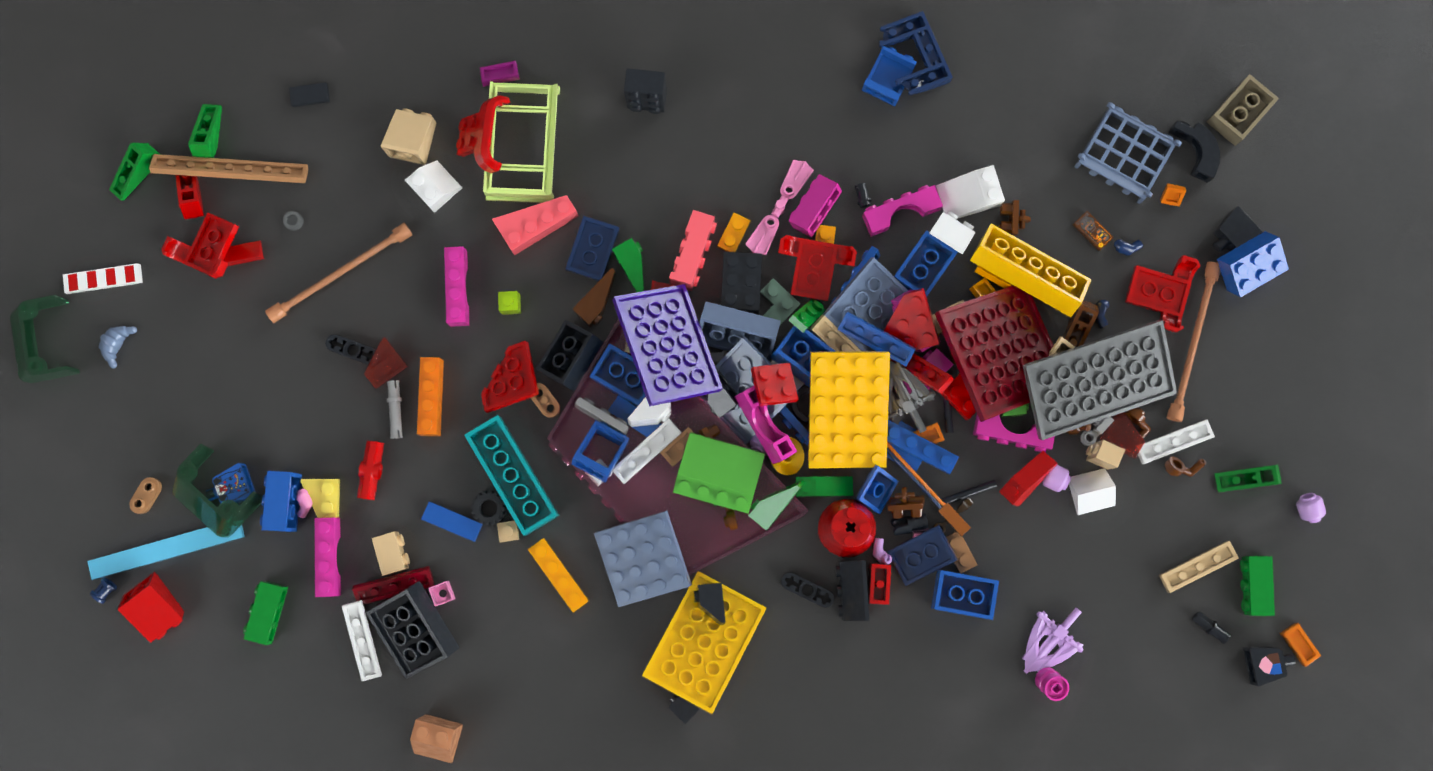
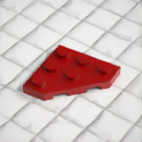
(913, 321)
(511, 380)

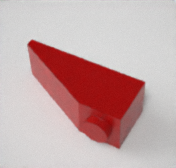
(189, 196)
(1028, 478)

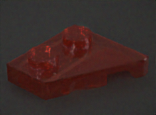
(384, 364)
(1124, 435)

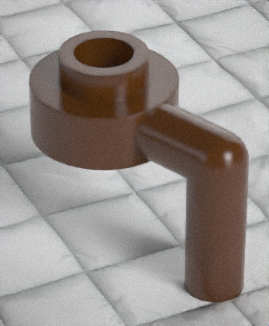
(1137, 417)
(1176, 467)
(730, 520)

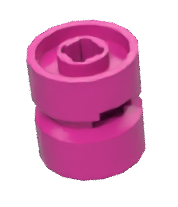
(1052, 684)

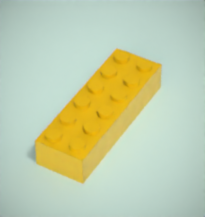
(1031, 270)

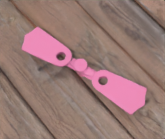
(764, 233)

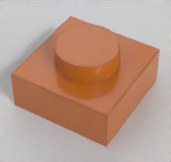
(1173, 195)

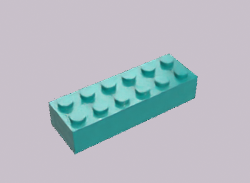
(511, 475)

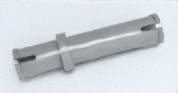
(394, 409)

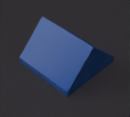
(876, 489)

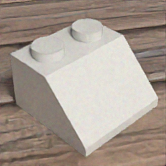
(433, 185)
(652, 415)

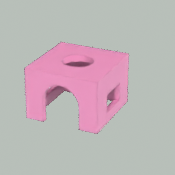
(435, 590)

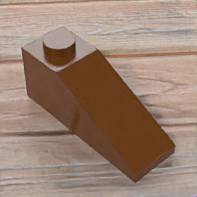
(593, 304)
(1081, 323)

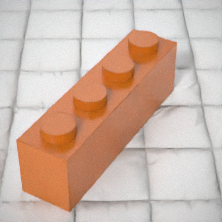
(430, 396)

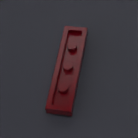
(391, 585)

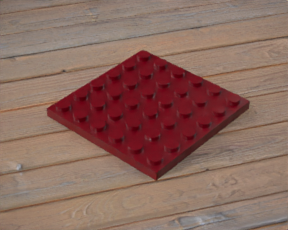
(991, 343)

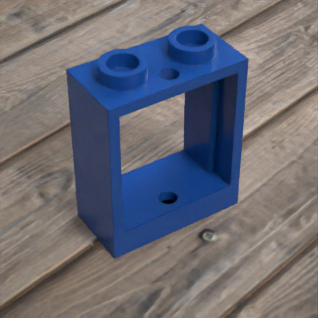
(589, 465)

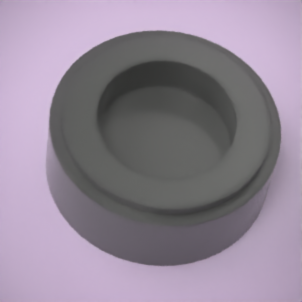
(293, 220)

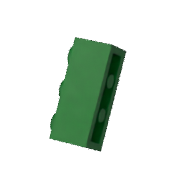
(1257, 585)
(265, 612)

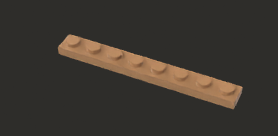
(229, 168)

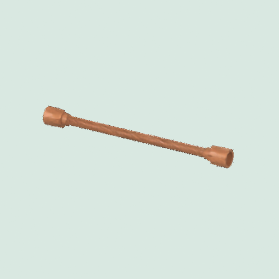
(279, 310)
(1177, 408)

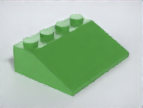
(719, 472)

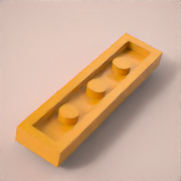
(558, 575)

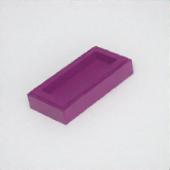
(499, 73)

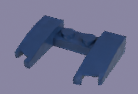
(918, 29)

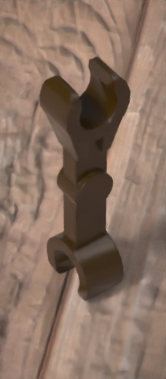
(962, 507)

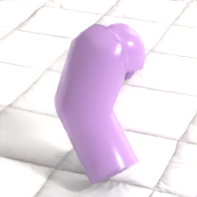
(879, 554)

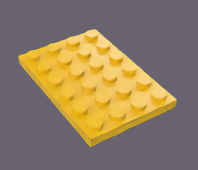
(848, 409)
(697, 652)

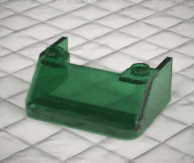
(29, 365)
(222, 519)

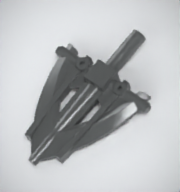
(908, 402)

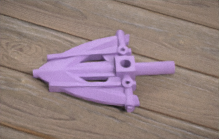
(1037, 657)

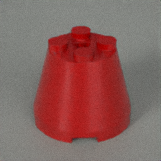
(833, 525)

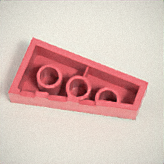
(533, 223)
(692, 250)

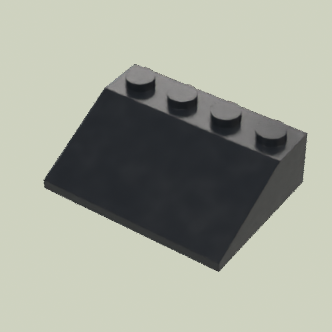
(412, 630)

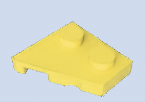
(324, 495)

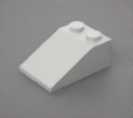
(971, 192)
(953, 232)

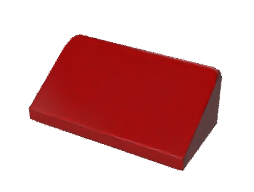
(244, 253)

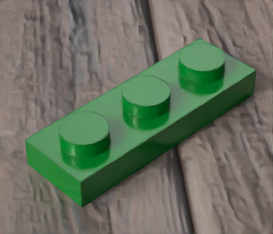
(807, 315)

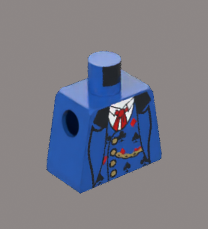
(231, 484)

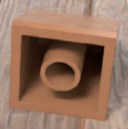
(435, 737)

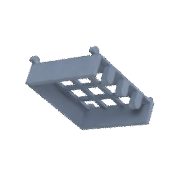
(1114, 175)

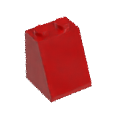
(151, 608)

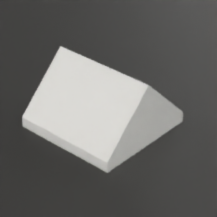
(1092, 491)

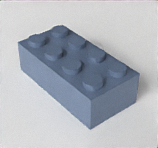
(727, 326)

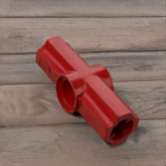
(370, 470)

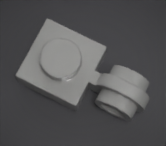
(1099, 427)

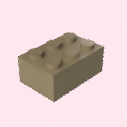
(1242, 110)

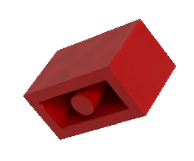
(879, 584)

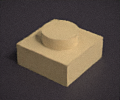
(508, 531)

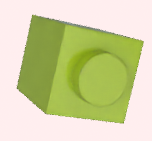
(509, 302)

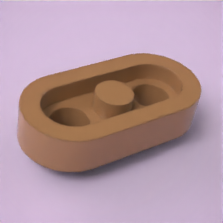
(546, 400)
(146, 496)

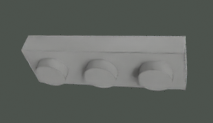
(587, 407)

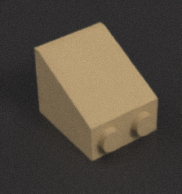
(409, 136)

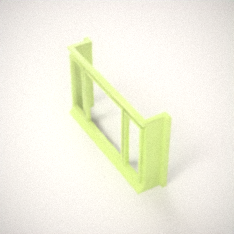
(526, 195)

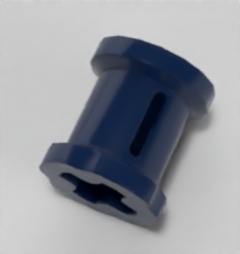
(103, 590)

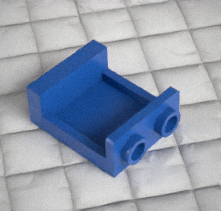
(888, 68)

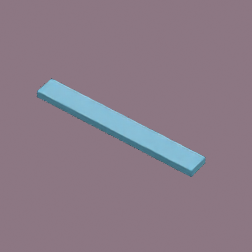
(157, 551)

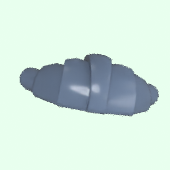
(112, 342)

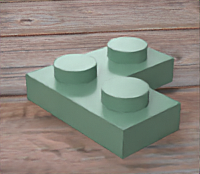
(782, 301)

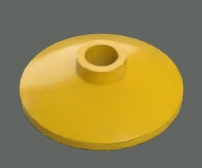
(793, 463)

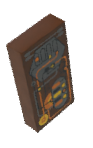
(1093, 231)

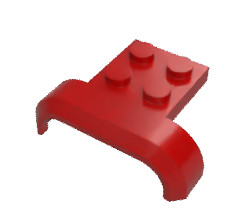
(477, 133)
(207, 249)
(815, 264)
(1163, 291)

